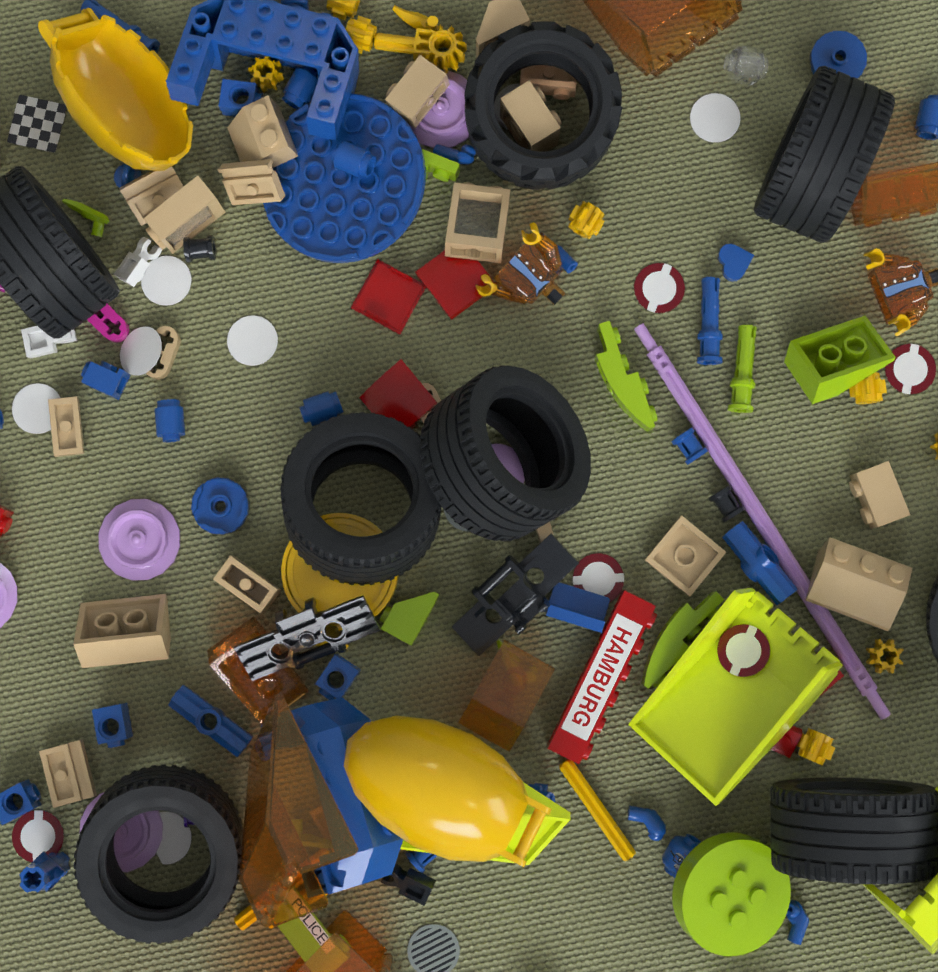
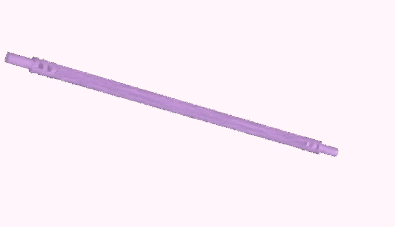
(761, 519)

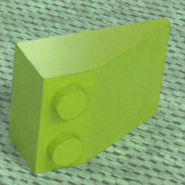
(837, 358)

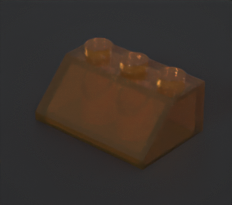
(897, 195)

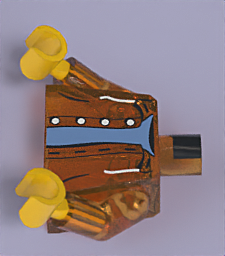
(528, 272)
(900, 288)

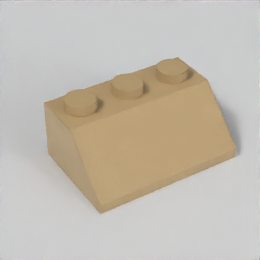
(858, 583)
(123, 631)

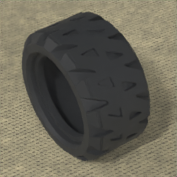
(553, 46)

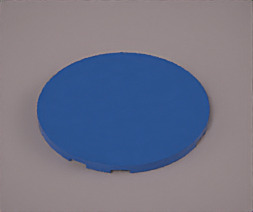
(341, 215)

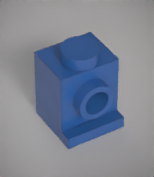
(104, 378)

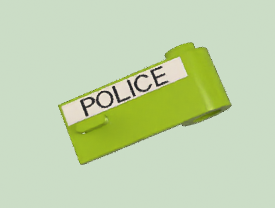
(306, 934)

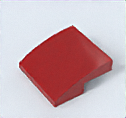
(452, 282)
(399, 396)

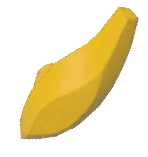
(417, 19)

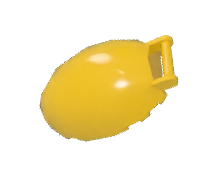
(117, 90)
(440, 789)

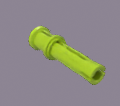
(742, 382)

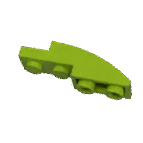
(627, 390)
(669, 643)

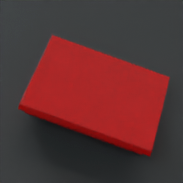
(388, 297)

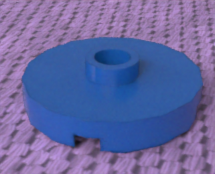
(840, 43)
(205, 506)

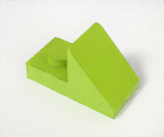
(441, 167)

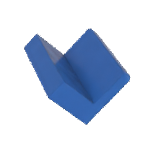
(578, 607)

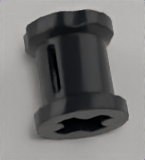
(199, 248)
(726, 503)

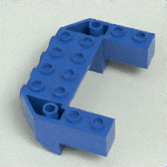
(271, 30)
(326, 731)

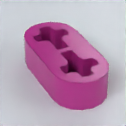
(105, 330)

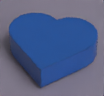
(734, 261)

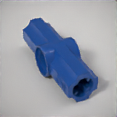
(759, 563)
(195, 708)
(44, 872)

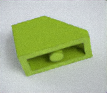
(408, 617)

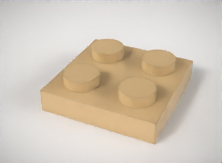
(685, 556)

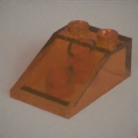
(255, 694)
(506, 695)

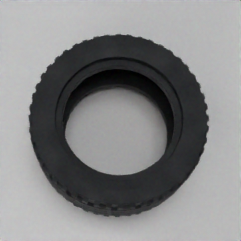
(825, 154)
(47, 259)
(347, 442)
(471, 478)
(854, 830)
(145, 913)

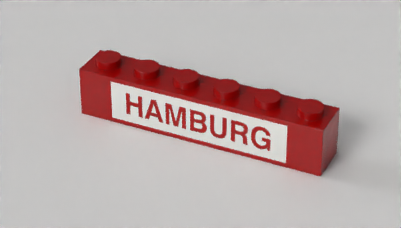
(601, 677)

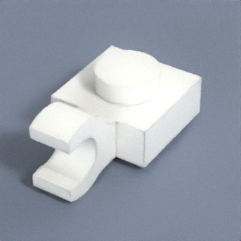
(135, 264)
(38, 343)

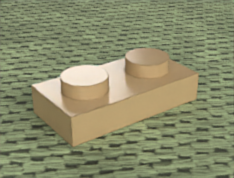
(66, 426)

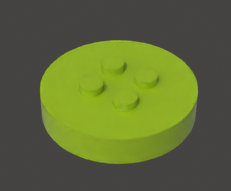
(730, 894)

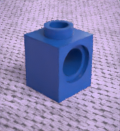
(232, 90)
(349, 672)
(101, 717)
(30, 796)

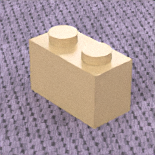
(417, 90)
(878, 495)
(247, 584)

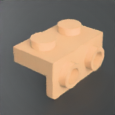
(550, 80)

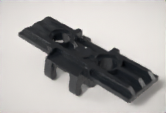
(520, 601)
(305, 631)

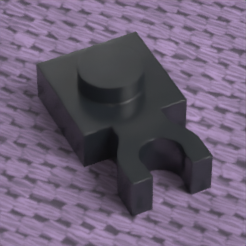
(412, 884)

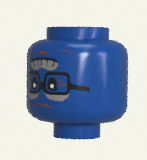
(677, 851)

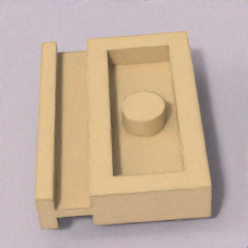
(251, 182)
(150, 191)
(68, 773)

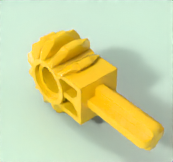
(426, 44)

